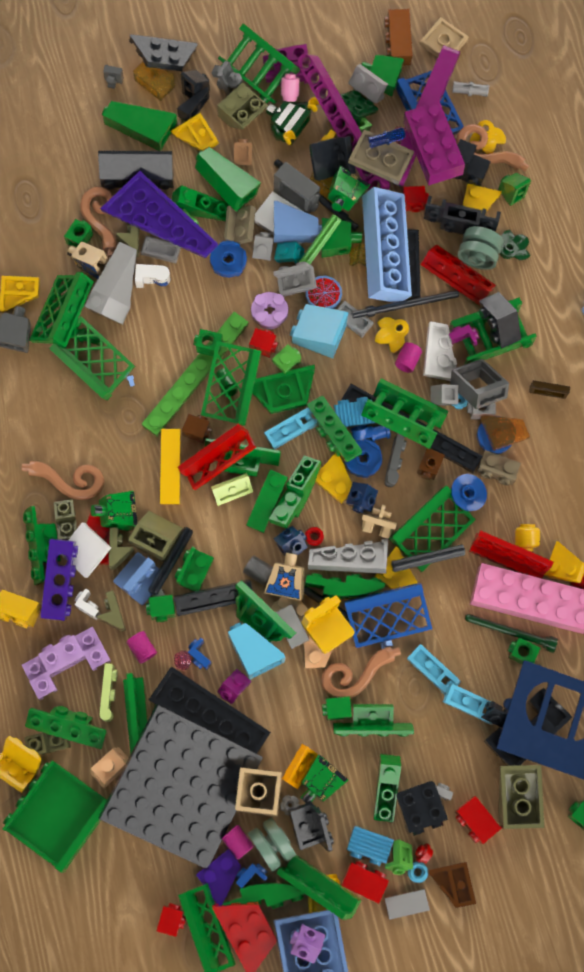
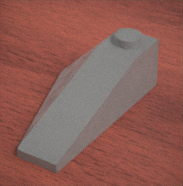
(113, 288)

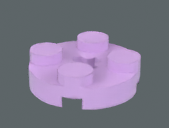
(266, 300)

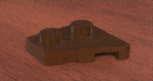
(455, 883)

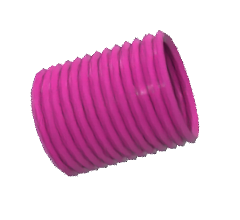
(408, 357)
(141, 647)
(238, 842)

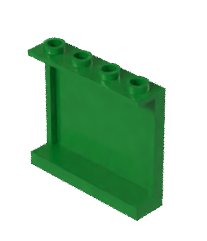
(56, 815)

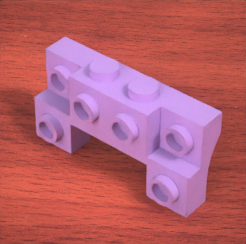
(63, 656)

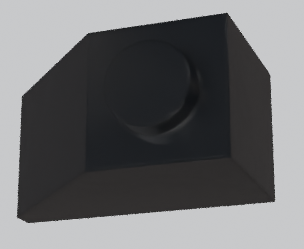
(193, 82)

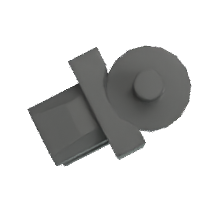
(226, 77)

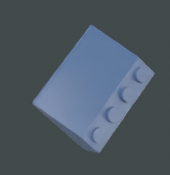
(332, 954)

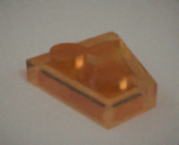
(504, 430)

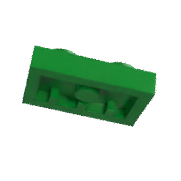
(194, 569)

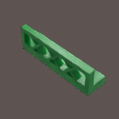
(320, 888)
(200, 931)

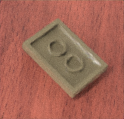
(384, 161)

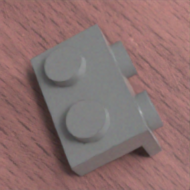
(368, 84)
(295, 278)

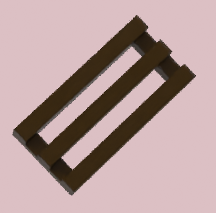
(549, 389)

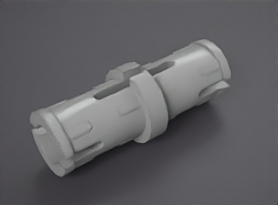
(470, 89)

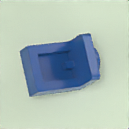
(198, 658)
(245, 874)

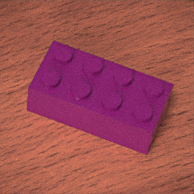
(434, 143)

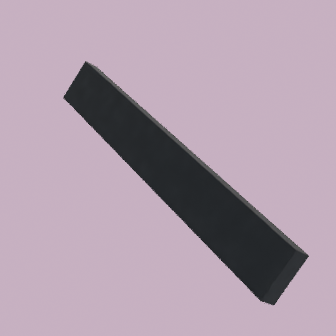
(450, 448)

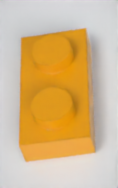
(299, 766)

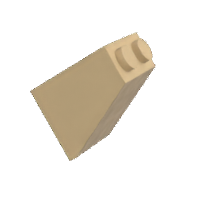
(258, 791)

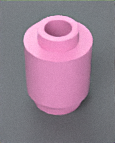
(290, 87)

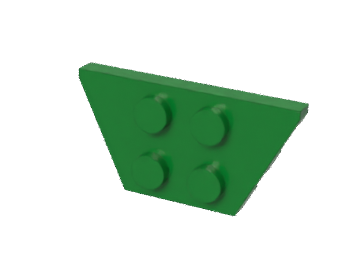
(284, 391)
(260, 616)

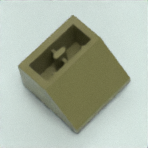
(240, 107)
(155, 535)

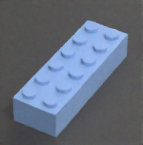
(386, 245)

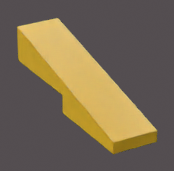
(169, 466)

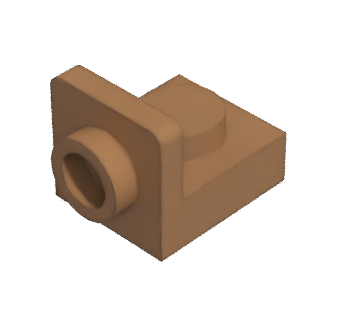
(243, 152)

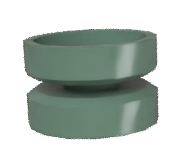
(480, 248)
(272, 843)

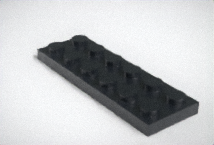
(202, 707)

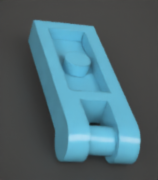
(290, 428)
(432, 668)
(465, 701)

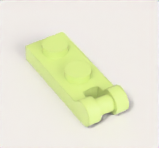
(108, 692)

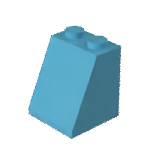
(319, 329)
(253, 650)

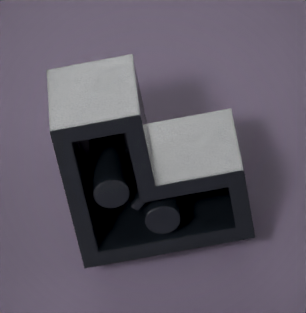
(475, 166)
(501, 318)

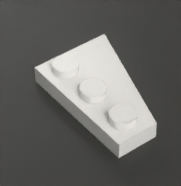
(438, 353)

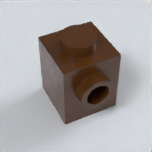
(196, 428)
(430, 464)

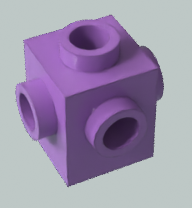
(307, 943)

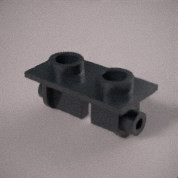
(495, 713)

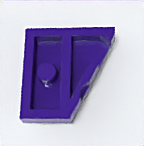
(220, 875)

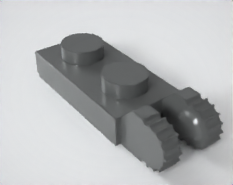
(395, 461)

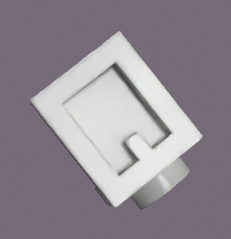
(88, 608)

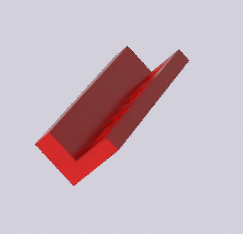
(457, 274)
(215, 453)

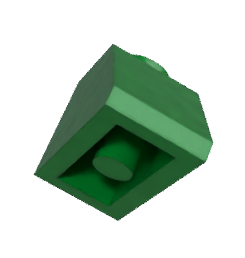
(514, 187)

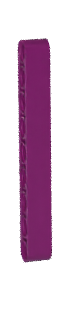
(433, 91)
(342, 112)

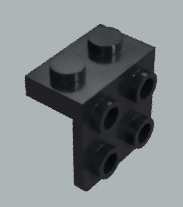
(329, 156)
(421, 808)
(310, 826)

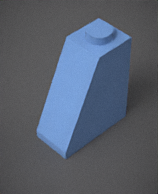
(294, 225)

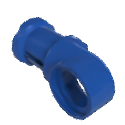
(374, 433)

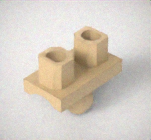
(370, 520)

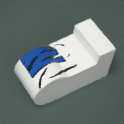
(151, 275)

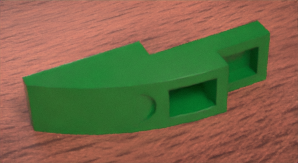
(297, 492)
(352, 588)
(272, 893)

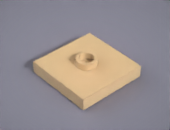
(443, 34)

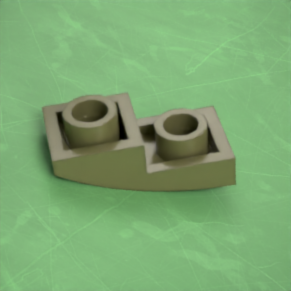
(65, 518)
(46, 743)

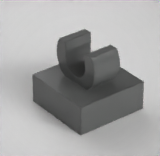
(113, 75)

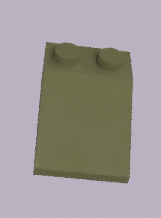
(520, 797)

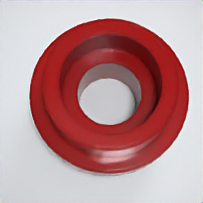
(314, 530)
(424, 853)

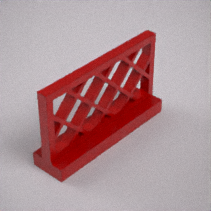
(509, 555)

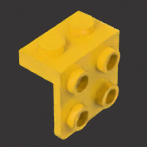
(327, 625)
(18, 764)

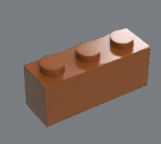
(399, 34)

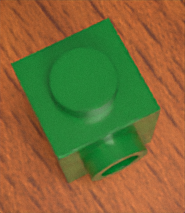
(161, 608)

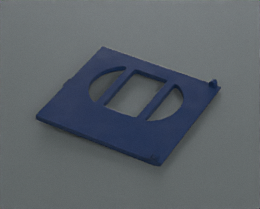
(530, 741)

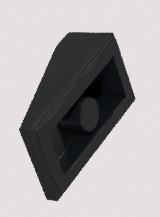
(193, 105)

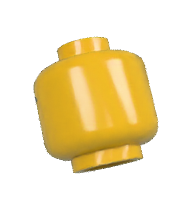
(527, 536)

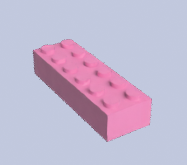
(529, 598)

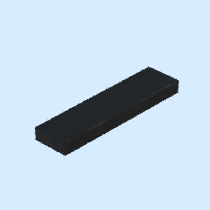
(414, 262)
(207, 598)

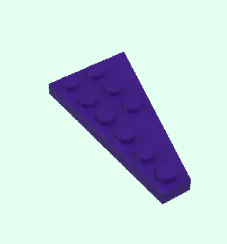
(151, 210)

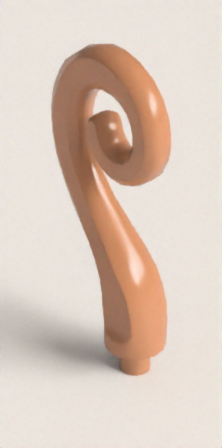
(512, 159)
(108, 240)
(43, 470)
(379, 659)

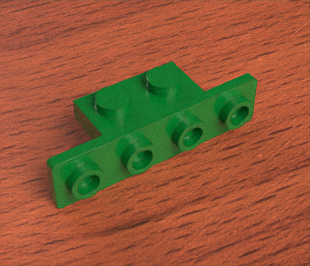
(333, 430)
(251, 462)
(38, 539)
(373, 720)
(67, 725)

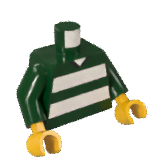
(290, 119)

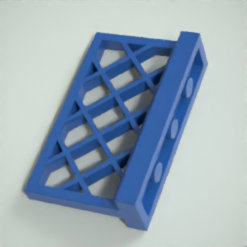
(410, 101)
(388, 597)

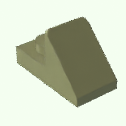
(130, 238)
(117, 554)
(113, 617)

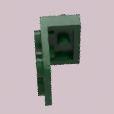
(358, 106)

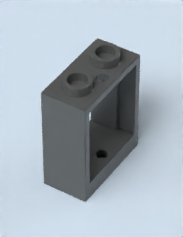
(296, 188)
(496, 386)

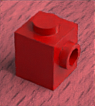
(415, 198)
(264, 341)
(171, 920)

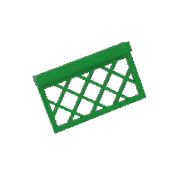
(67, 315)
(86, 373)
(247, 386)
(424, 514)
(135, 707)

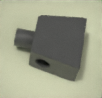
(15, 330)

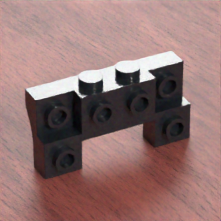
(459, 218)
(554, 720)

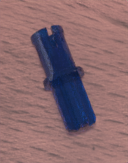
(386, 137)

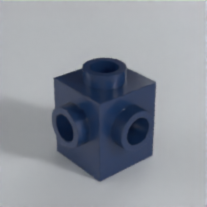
(361, 497)
(291, 541)

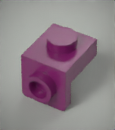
(458, 334)
(233, 686)

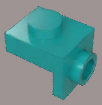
(289, 252)

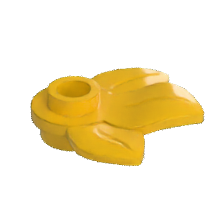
(495, 136)
(389, 334)

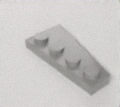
(358, 558)

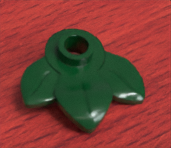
(514, 246)

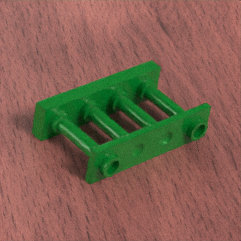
(274, 57)
(475, 320)
(410, 403)

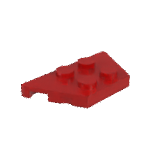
(247, 932)

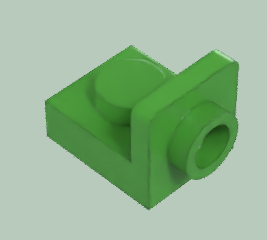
(402, 858)

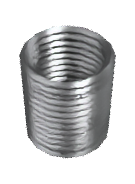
(258, 570)

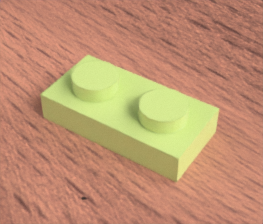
(232, 489)

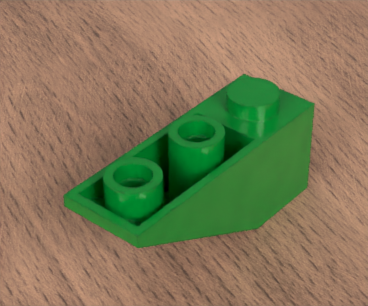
(199, 204)
(387, 787)

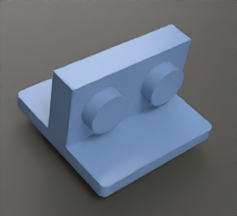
(137, 578)

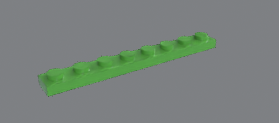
(192, 378)

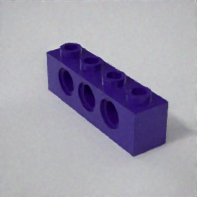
(50, 609)

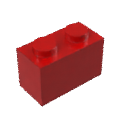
(477, 820)
(364, 882)

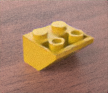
(19, 609)

